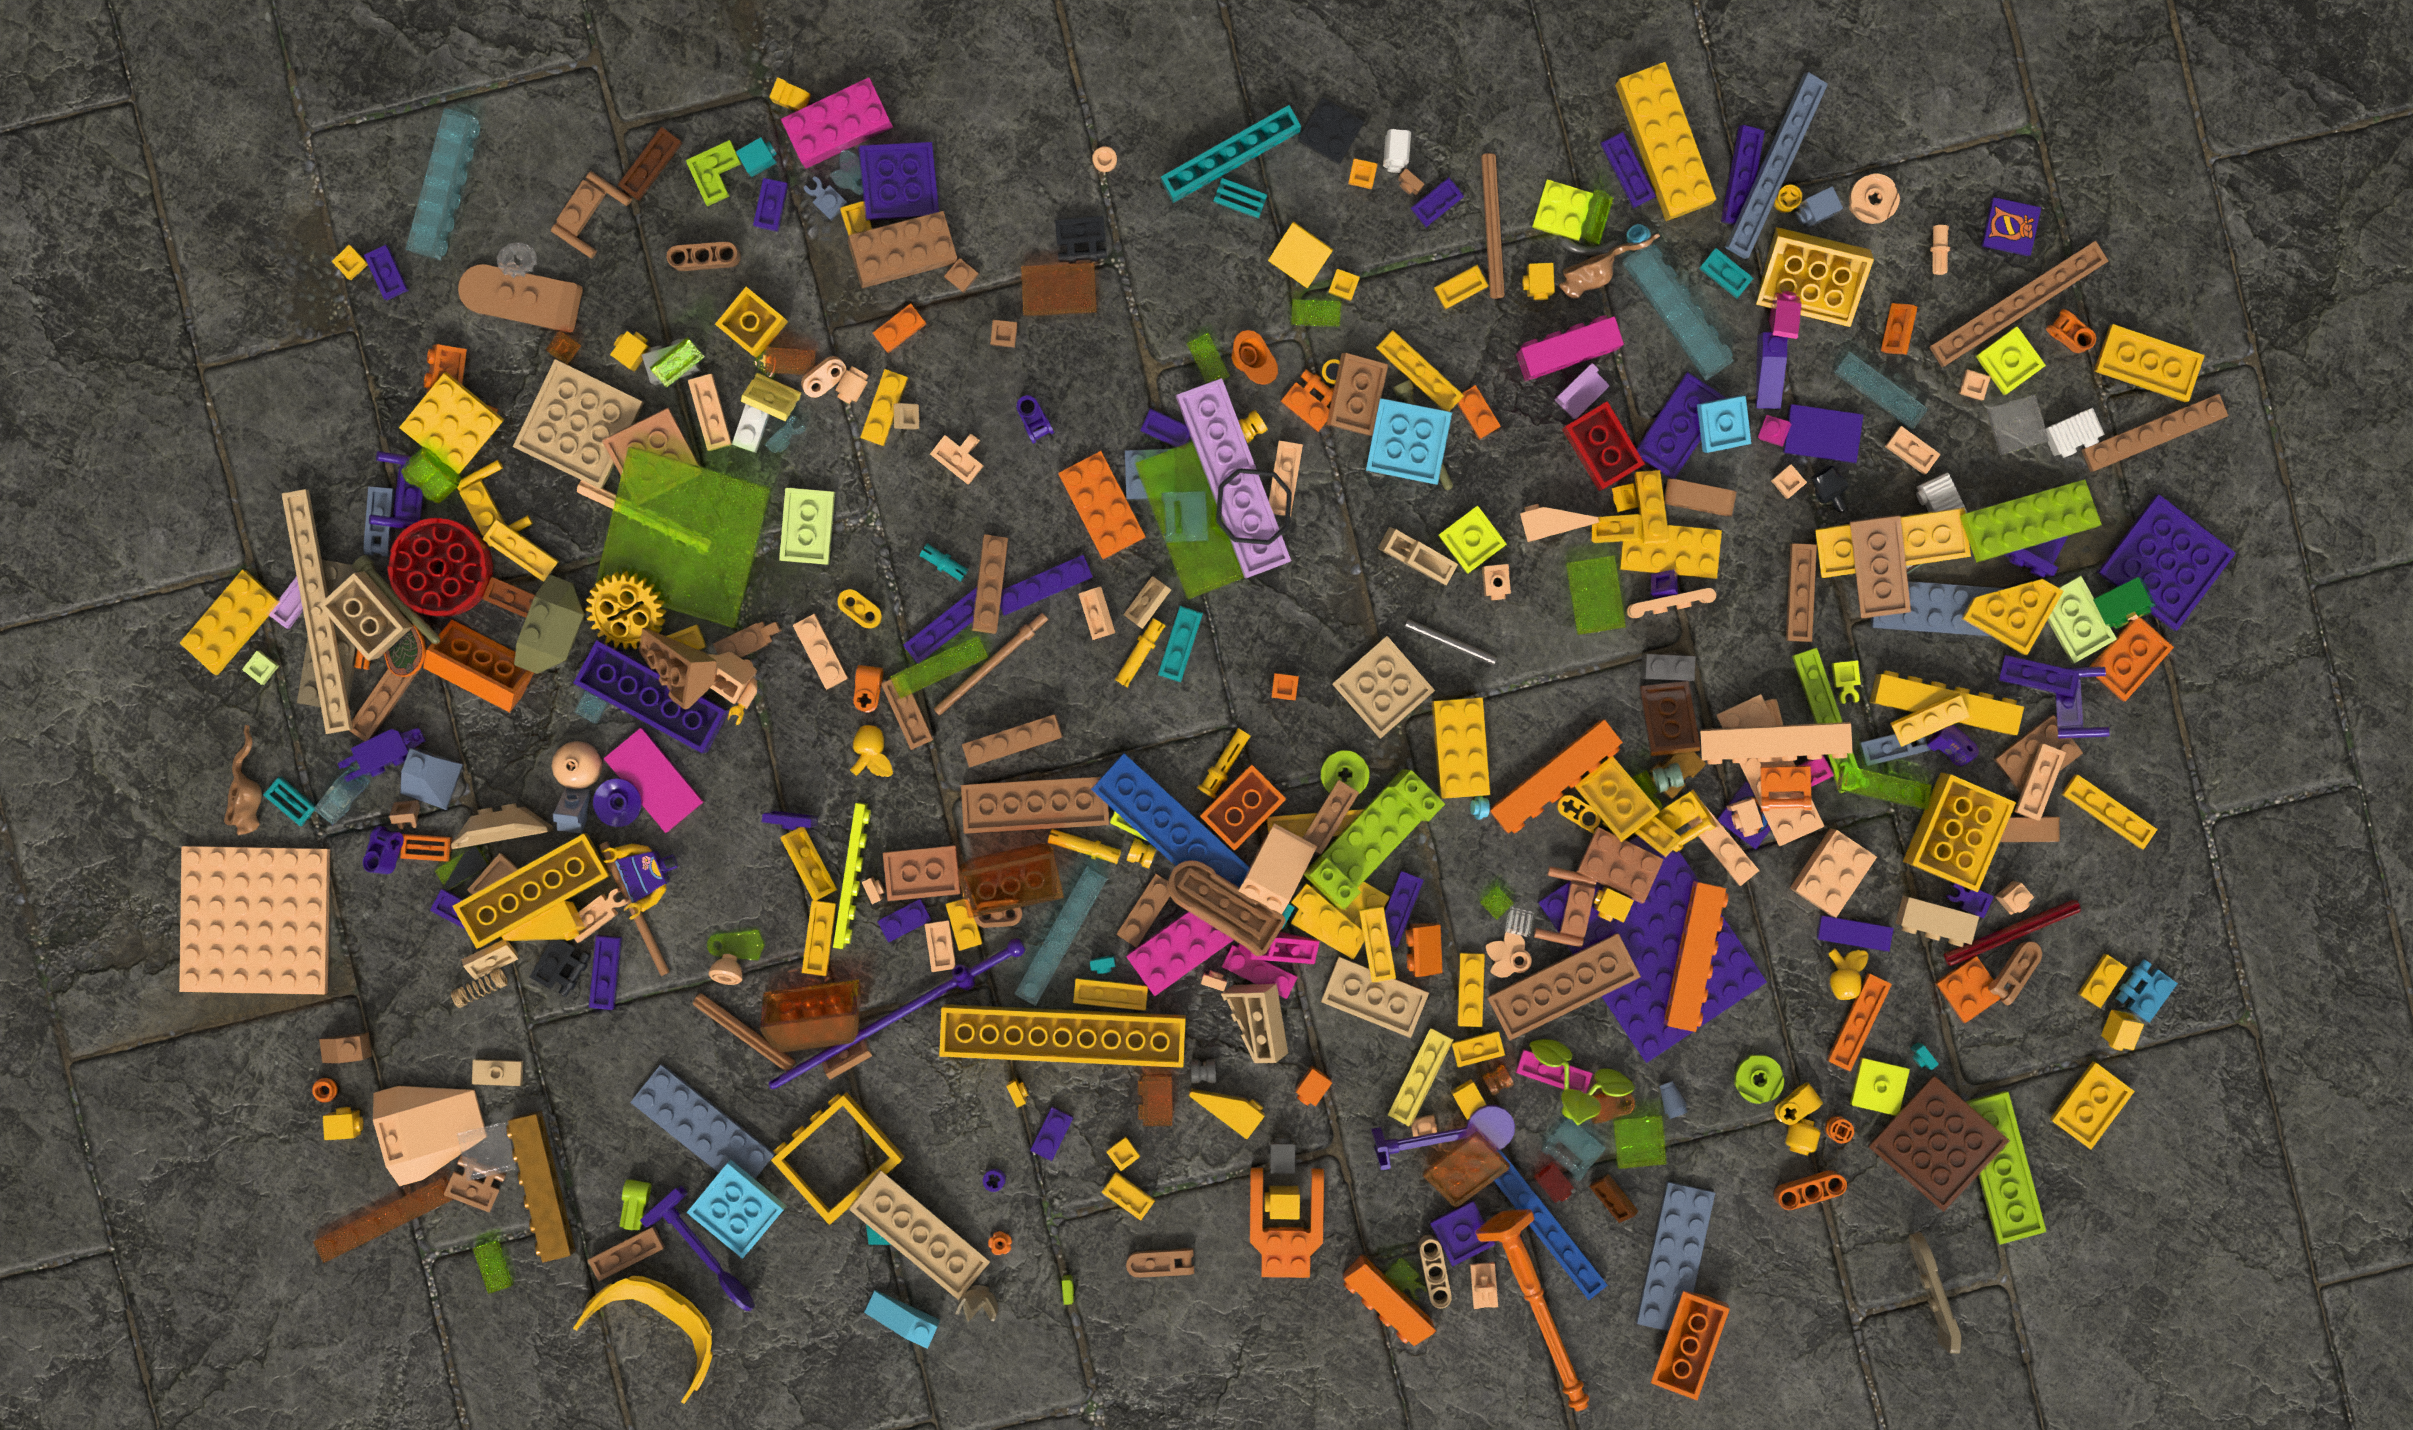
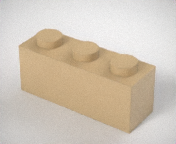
(1936, 921)

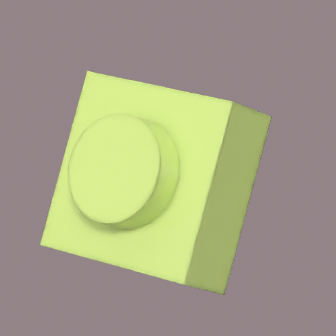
(260, 667)

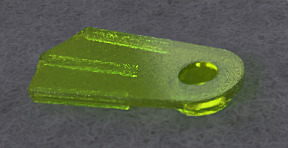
(743, 945)

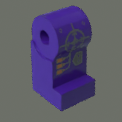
(1954, 744)

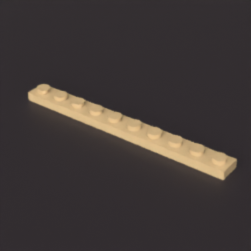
(318, 624)

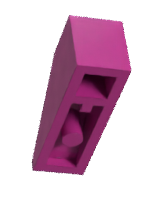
(1288, 949)

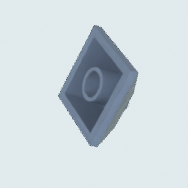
(429, 777)

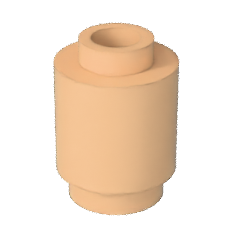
(851, 385)

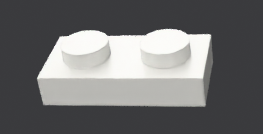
(750, 428)

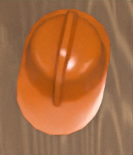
(1254, 358)

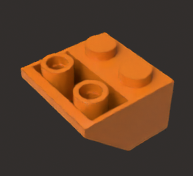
(1425, 948)

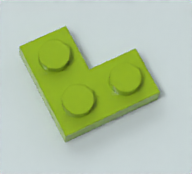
(707, 170)

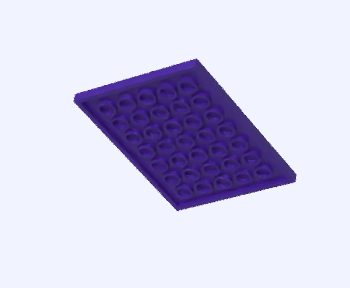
(1653, 940)

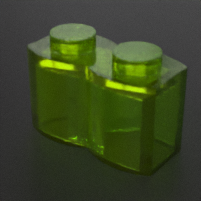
(430, 475)

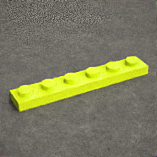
(853, 865)

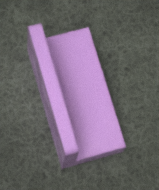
(1582, 392)

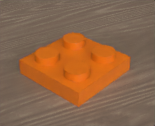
(1968, 989)

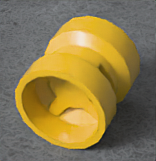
(1791, 195)
(1258, 426)
(1136, 851)

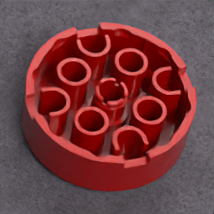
(465, 571)

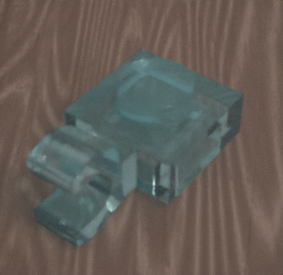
(779, 440)

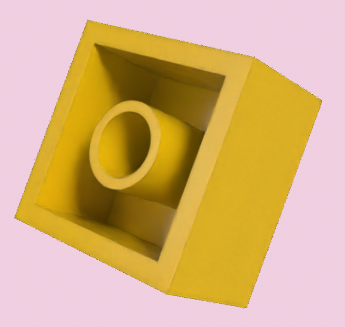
(751, 322)

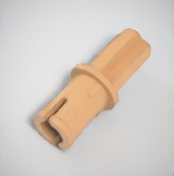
(1940, 249)

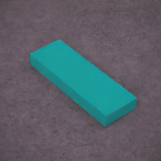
(1180, 643)

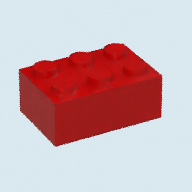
(1603, 446)

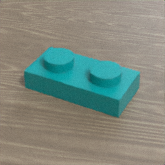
(1726, 273)

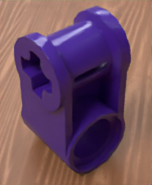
(1034, 420)
(382, 853)

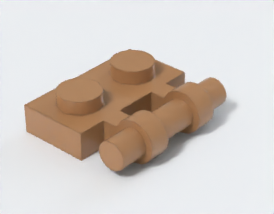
(473, 1192)

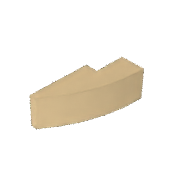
(1417, 556)

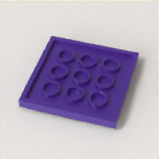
(2172, 558)

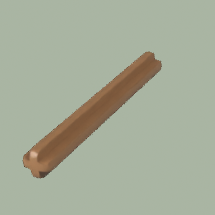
(743, 1032)

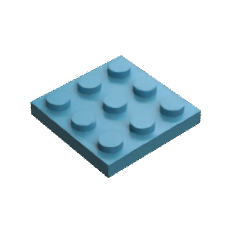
(1409, 441)
(736, 1209)

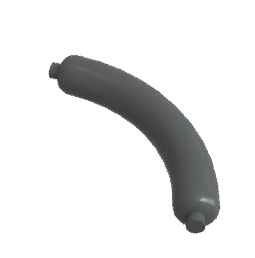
(1587, 250)

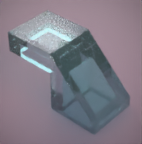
(340, 796)

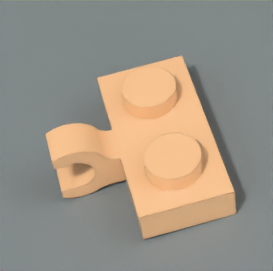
(958, 458)

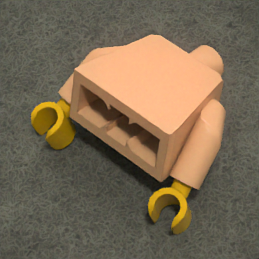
(735, 682)

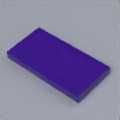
(1676, 427)

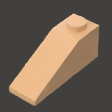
(1547, 521)

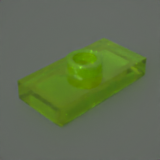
(492, 1266)

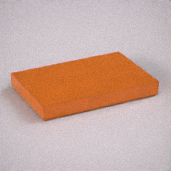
(2131, 657)

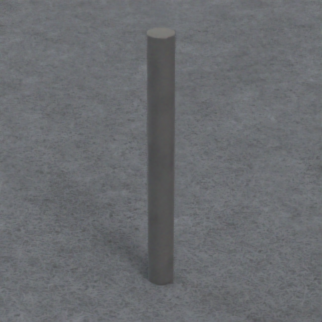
(1451, 642)

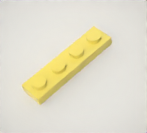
(1420, 1077)

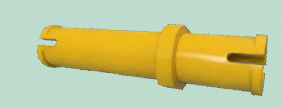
(1140, 652)
(1084, 846)

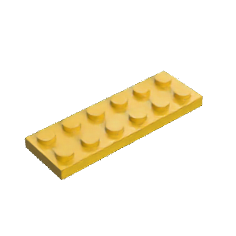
(1925, 539)

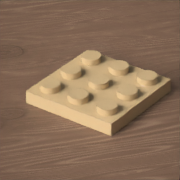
(1383, 687)

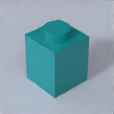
(757, 156)

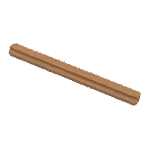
(1492, 224)

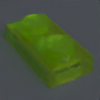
(1596, 218)
(1315, 313)
(1207, 359)
(676, 362)

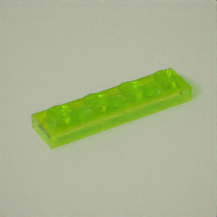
(938, 667)
(1884, 787)

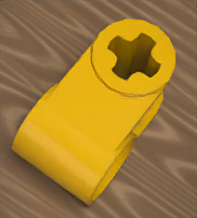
(1801, 1102)

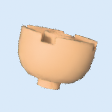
(587, 765)

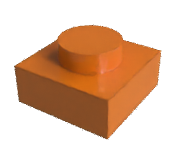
(1285, 686)

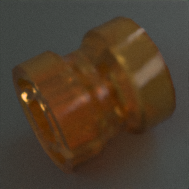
(1498, 1080)

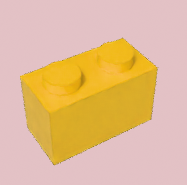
(1282, 1202)

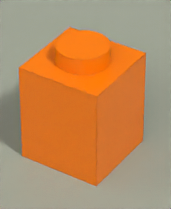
(1312, 1086)

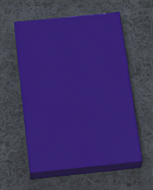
(1823, 433)

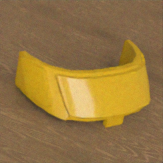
(669, 1304)

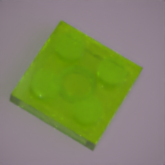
(1639, 1141)

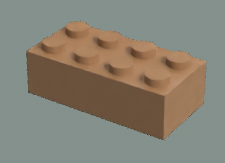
(902, 249)

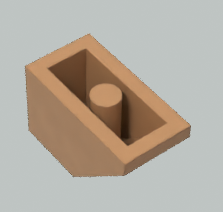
(345, 1048)

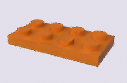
(1101, 505)

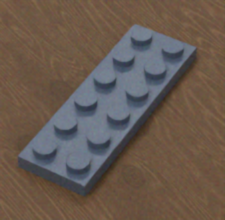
(1935, 609)
(700, 1124)
(1674, 1252)

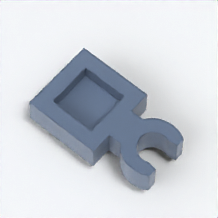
(827, 200)

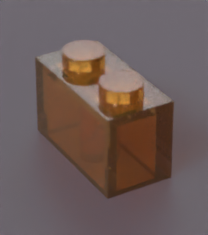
(1156, 1100)

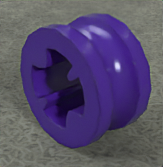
(987, 1177)

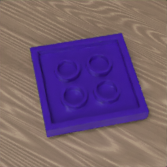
(898, 180)

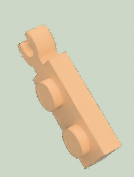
(599, 913)

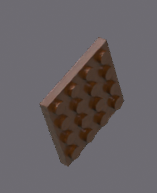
(1938, 1143)

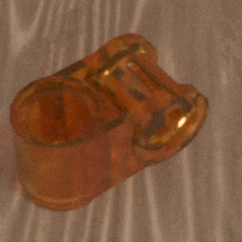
(1611, 1109)

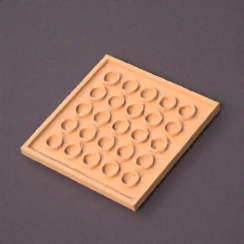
(254, 920)

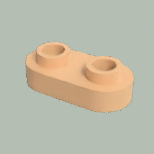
(822, 375)

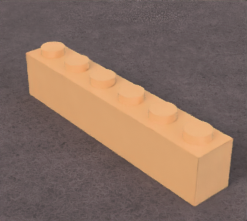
(1776, 741)

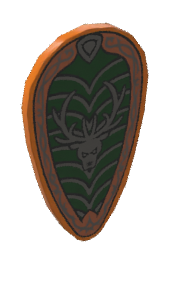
(407, 653)

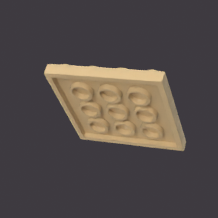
(571, 421)

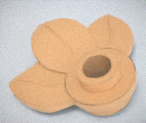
(1505, 953)

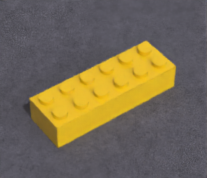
(1665, 141)
(531, 890)

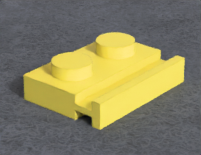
(771, 397)

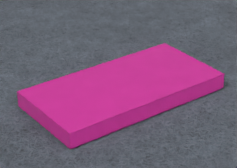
(660, 784)

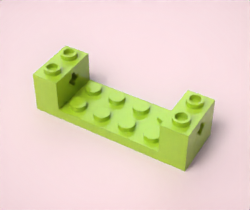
(1372, 837)

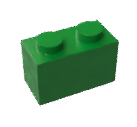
(2125, 602)

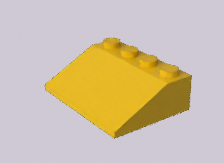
(1820, 271)
(1959, 831)

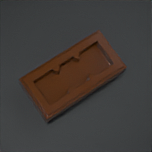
(1613, 1198)

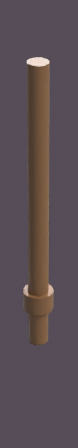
(1026, 632)
(639, 920)

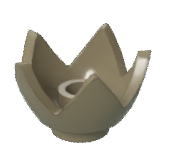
(975, 1299)

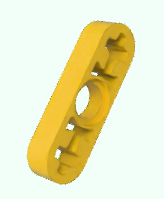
(1569, 814)

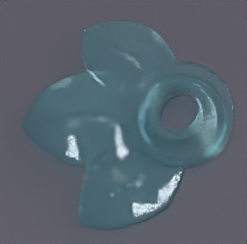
(849, 172)

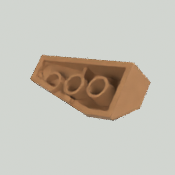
(681, 667)

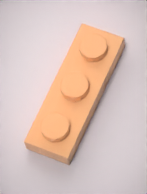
(710, 412)
(1287, 468)
(820, 651)
(2040, 782)

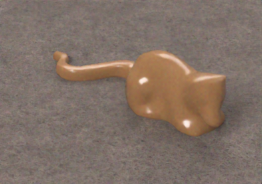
(1596, 270)
(243, 794)

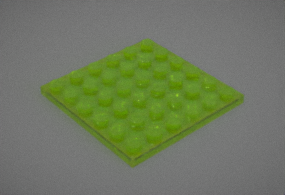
(685, 533)

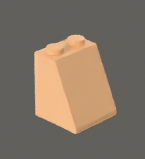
(1277, 868)

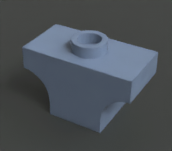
(572, 810)

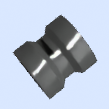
(1203, 1071)

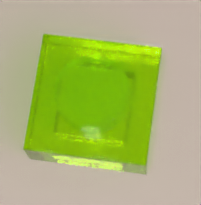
(1496, 902)

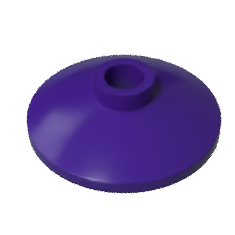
(607, 807)

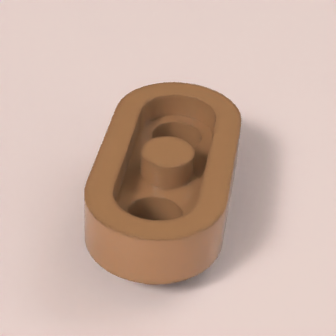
(1000, 919)

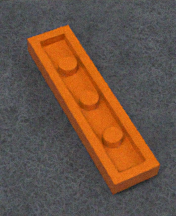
(1859, 1022)

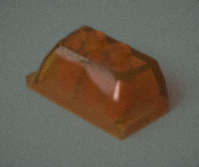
(1010, 880)
(811, 1016)

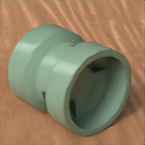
(1668, 777)

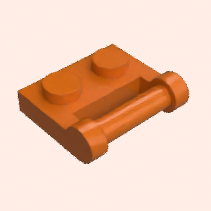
(1786, 780)

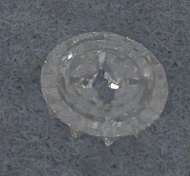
(522, 251)

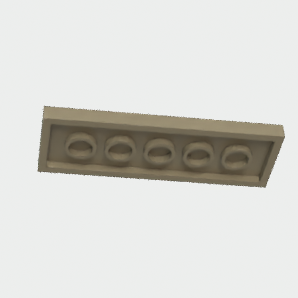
(335, 575)

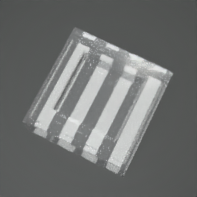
(1519, 922)

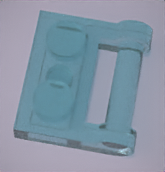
(1192, 516)
(1579, 1143)

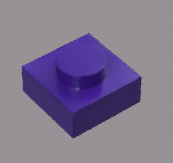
(1664, 584)

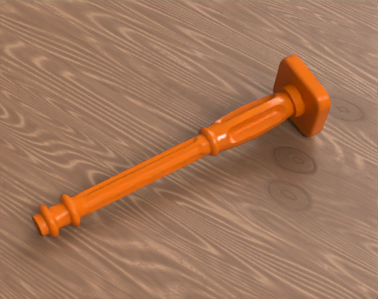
(1507, 1229)

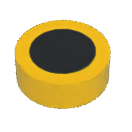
(1330, 370)

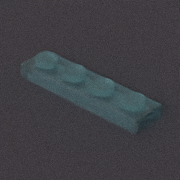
(1880, 390)

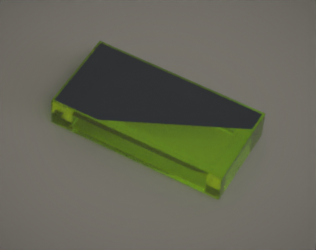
(462, 867)

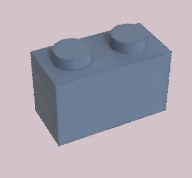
(1818, 208)

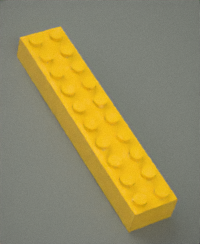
(1062, 1035)

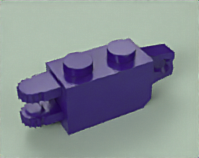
(381, 752)

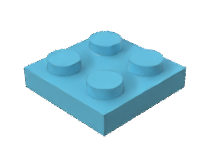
(1724, 423)

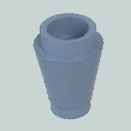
(1672, 1100)

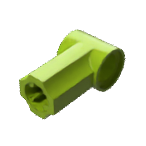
(635, 1197)

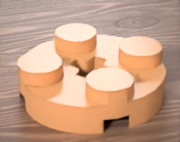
(1867, 186)

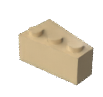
(1260, 1020)

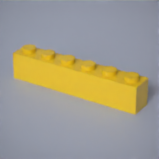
(1914, 695)

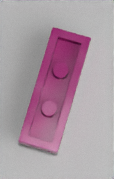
(1259, 971)
(1533, 1068)

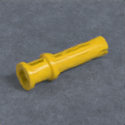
(1217, 774)

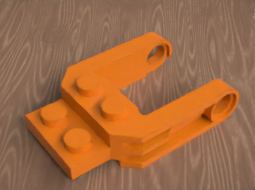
(1286, 1249)

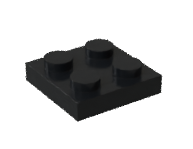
(1331, 131)

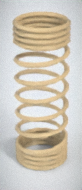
(460, 997)

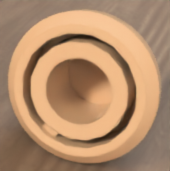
(726, 970)

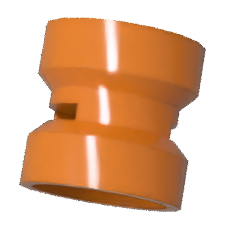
(1834, 1127)

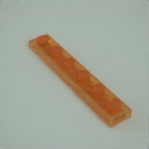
(382, 1220)

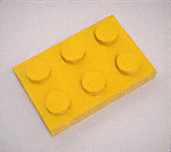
(1617, 799)
(2092, 1105)

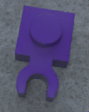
(1972, 901)

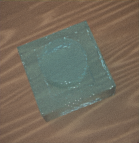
(591, 707)

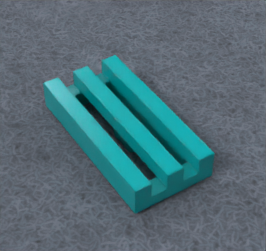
(1241, 188)
(306, 814)

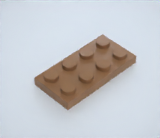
(1880, 566)

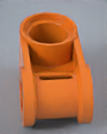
(2070, 330)
(867, 682)

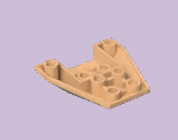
(421, 1128)

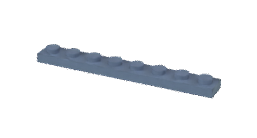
(1776, 165)

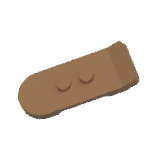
(521, 299)
(1224, 907)

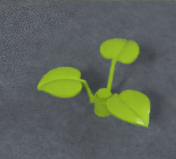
(1576, 1103)

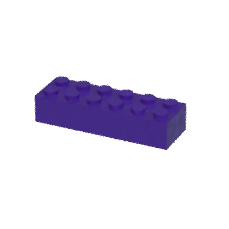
(637, 691)

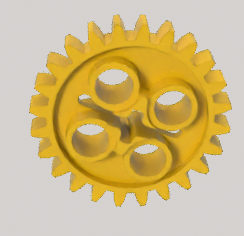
(614, 591)

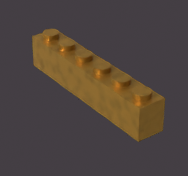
(541, 1186)

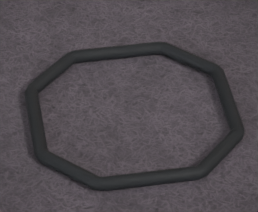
(1219, 506)

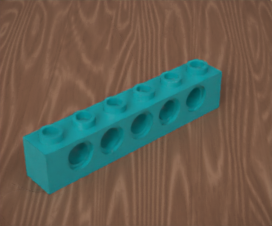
(1231, 154)

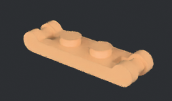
(1680, 600)

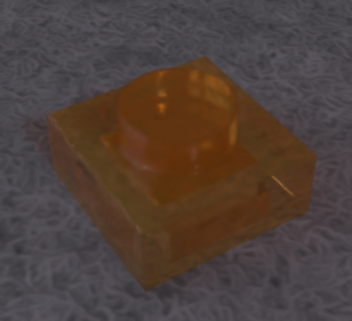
(563, 347)

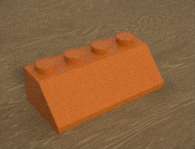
(477, 665)
(1391, 1303)
(1690, 1344)

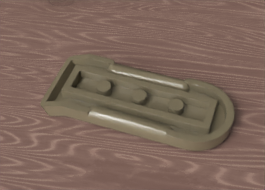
(1948, 1331)

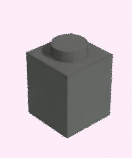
(1282, 1155)

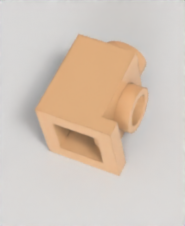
(1489, 574)
(1746, 816)
(2014, 897)

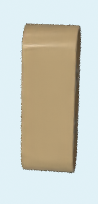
(1437, 1282)

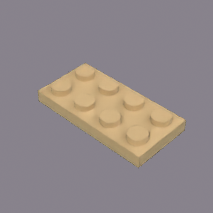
(1381, 1002)

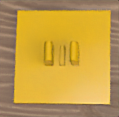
(1300, 255)

